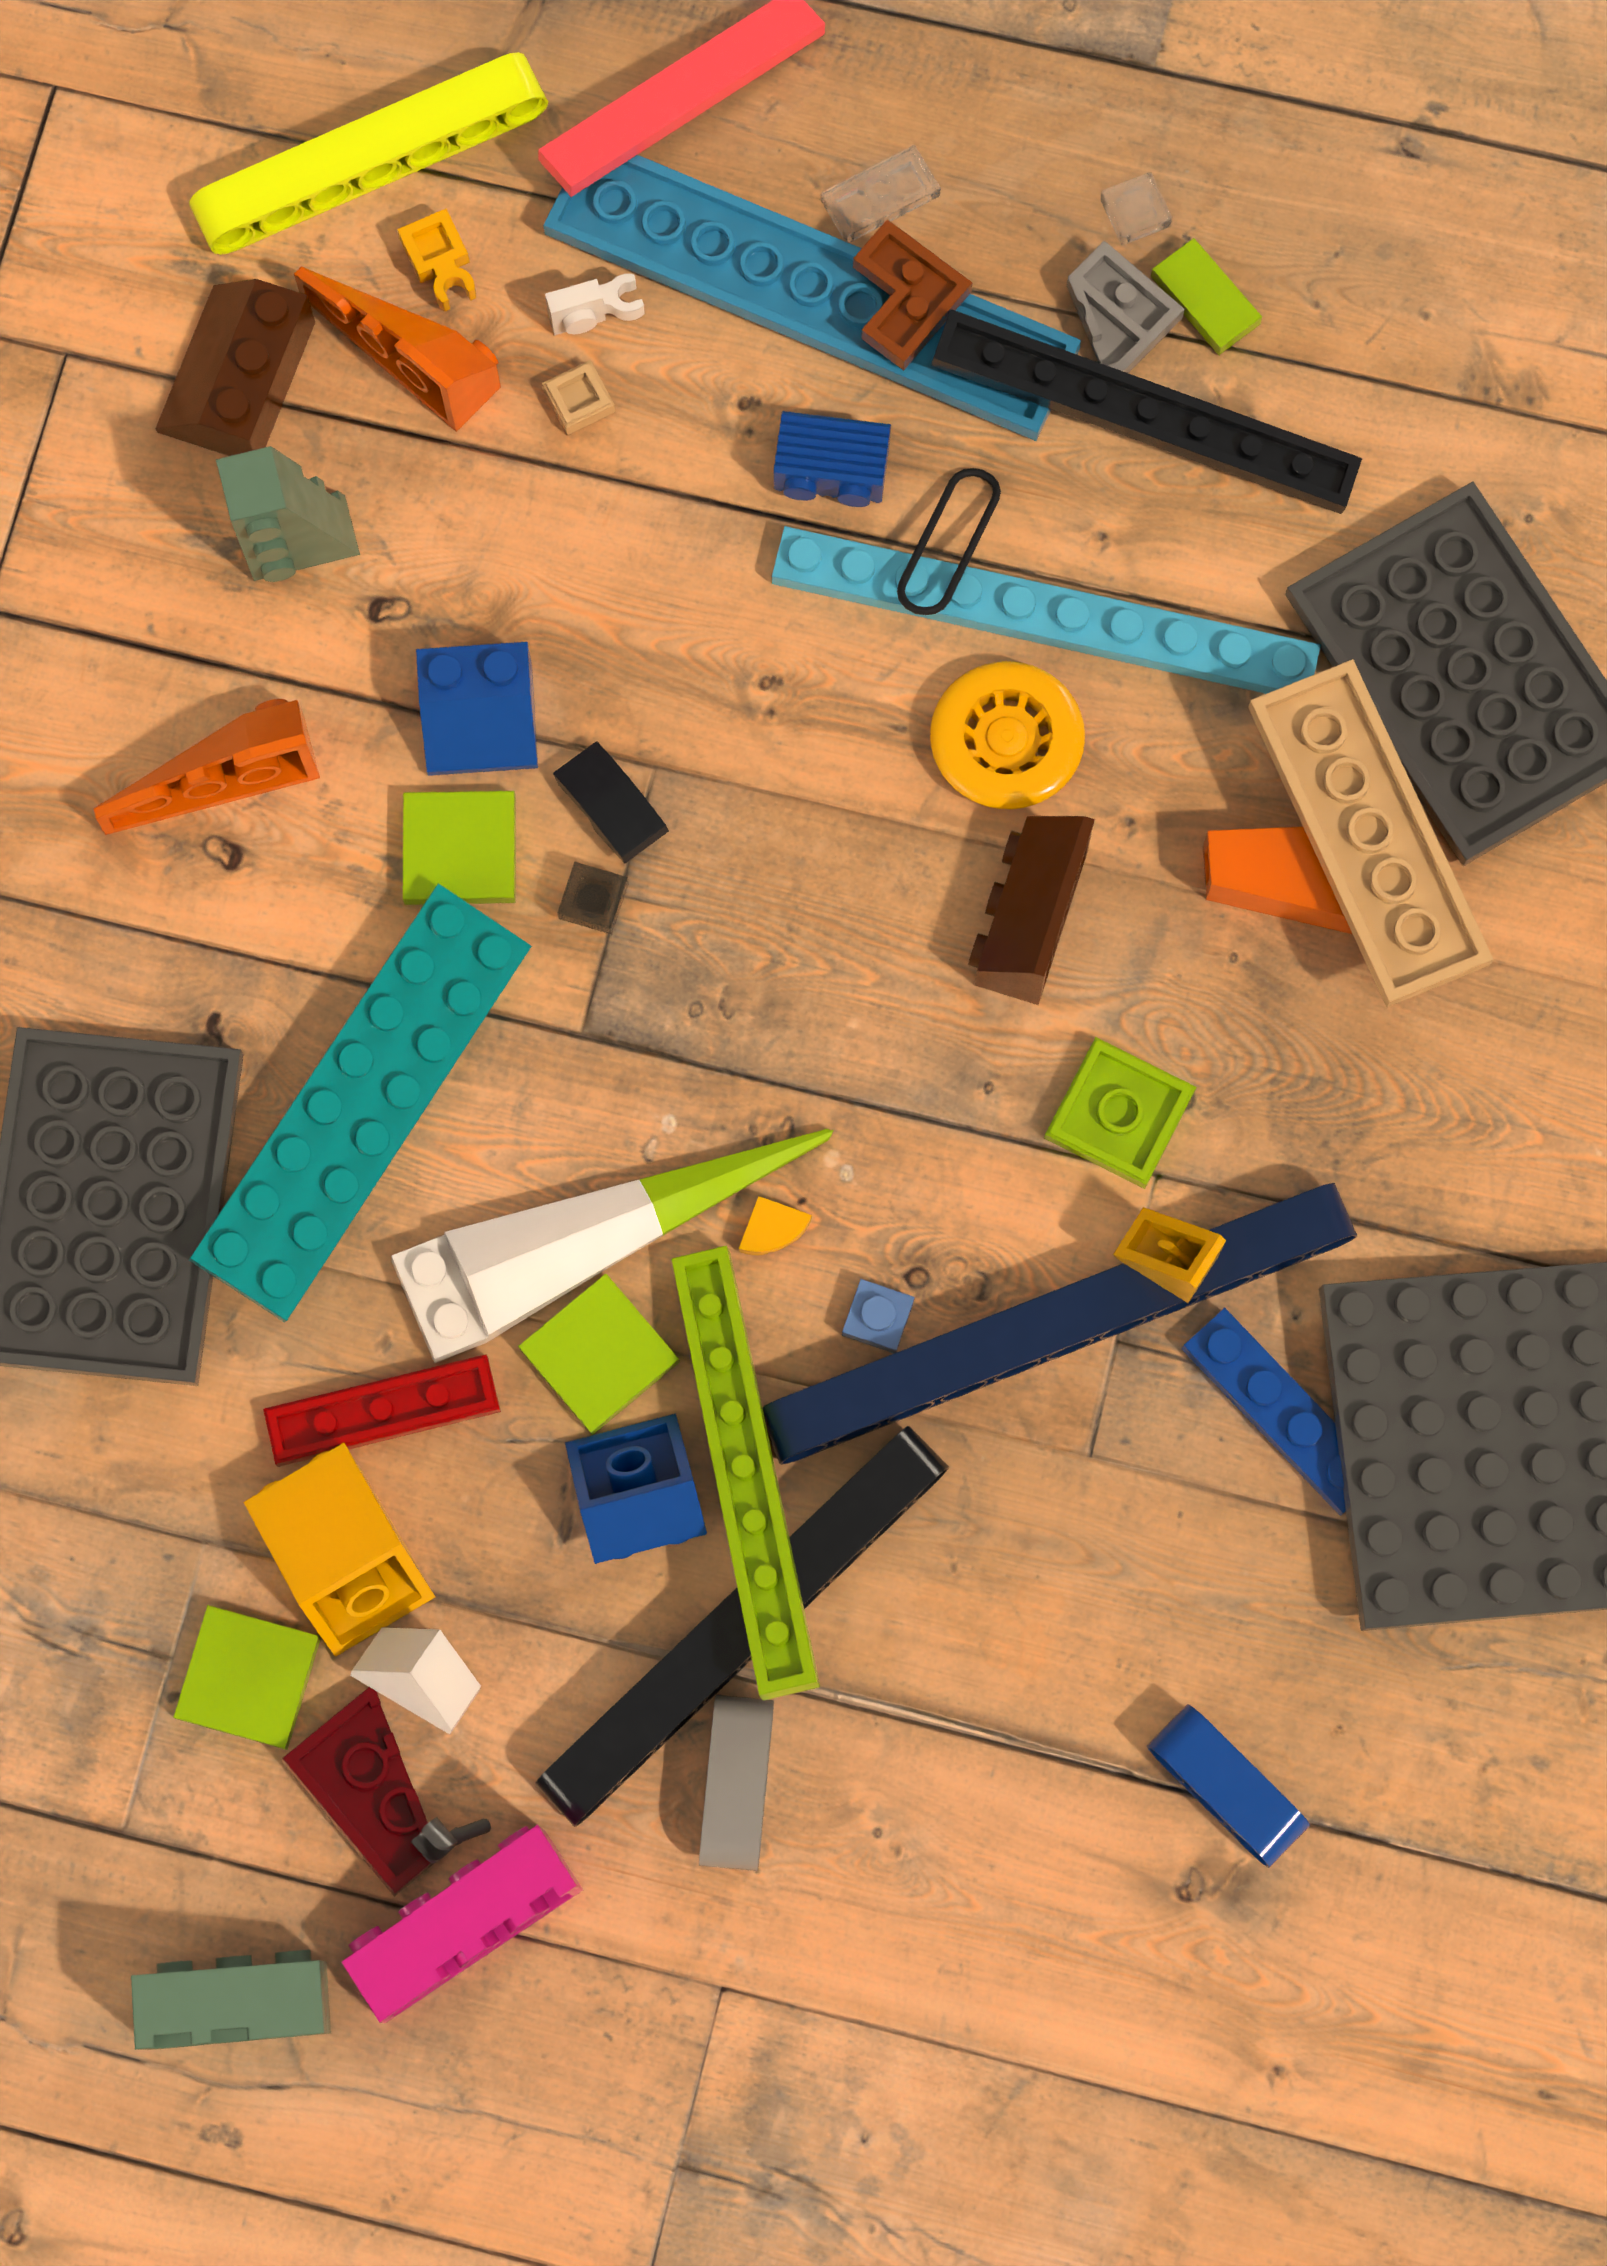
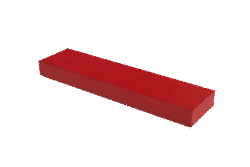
(382, 1410)

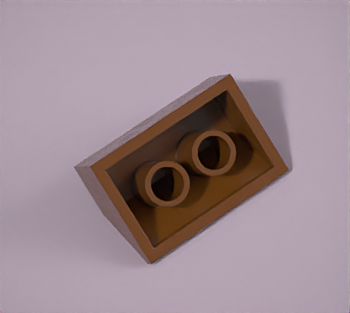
(238, 367)
(1031, 905)

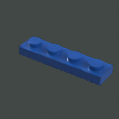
(1271, 1402)

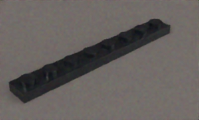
(1146, 411)

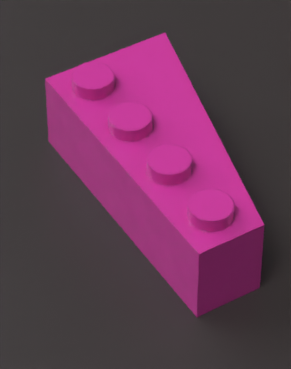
(461, 1923)

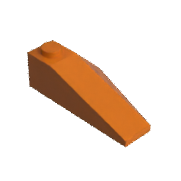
(422, 355)
(238, 761)

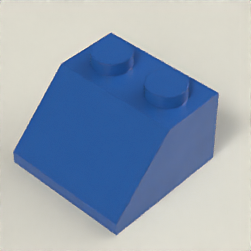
(477, 708)
(635, 1488)

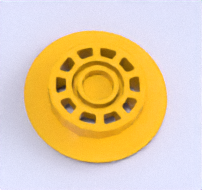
(1007, 735)

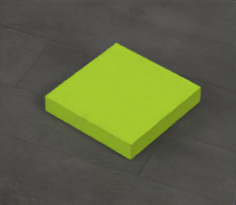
(460, 843)
(1120, 1112)
(599, 1354)
(247, 1677)

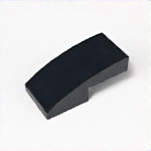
(611, 802)

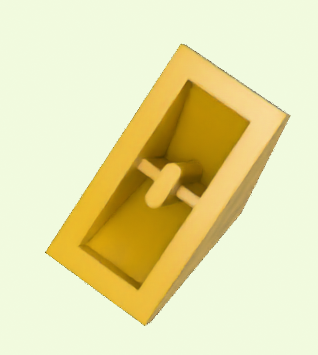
(1170, 1252)

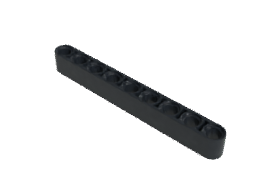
(719, 1643)

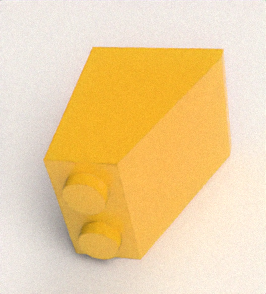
(338, 1549)

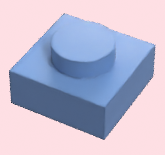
(878, 1316)

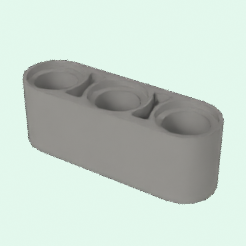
(736, 1783)

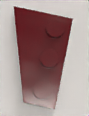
(364, 1789)

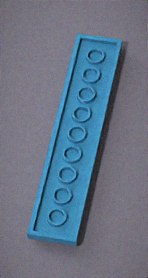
(772, 276)

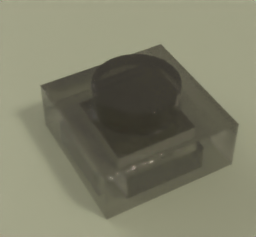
(593, 898)

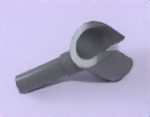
(438, 1841)

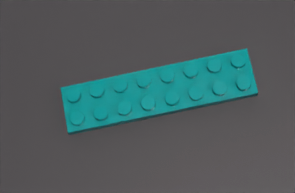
(360, 1103)

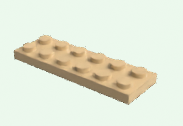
(1370, 833)

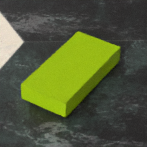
(1207, 295)

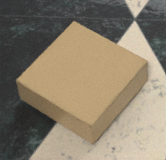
(578, 397)

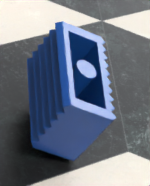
(831, 458)

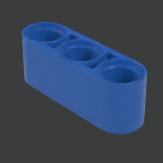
(1228, 1785)

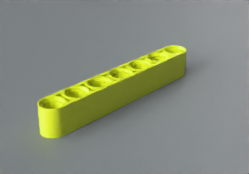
(368, 153)

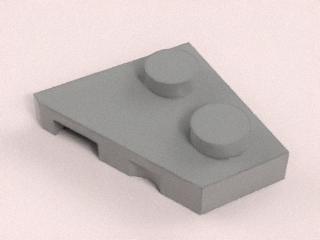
(1120, 308)

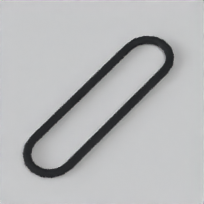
(969, 551)

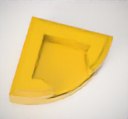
(772, 1227)

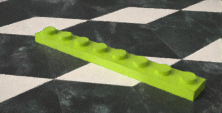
(745, 1474)

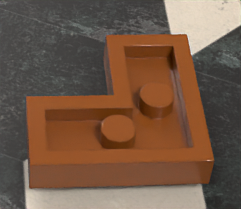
(919, 290)

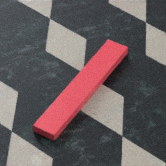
(680, 93)

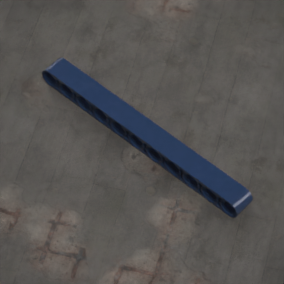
(1045, 1329)

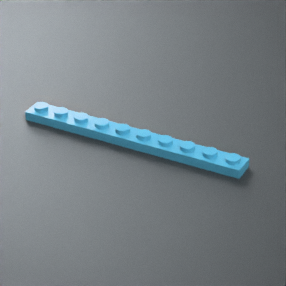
(1045, 613)

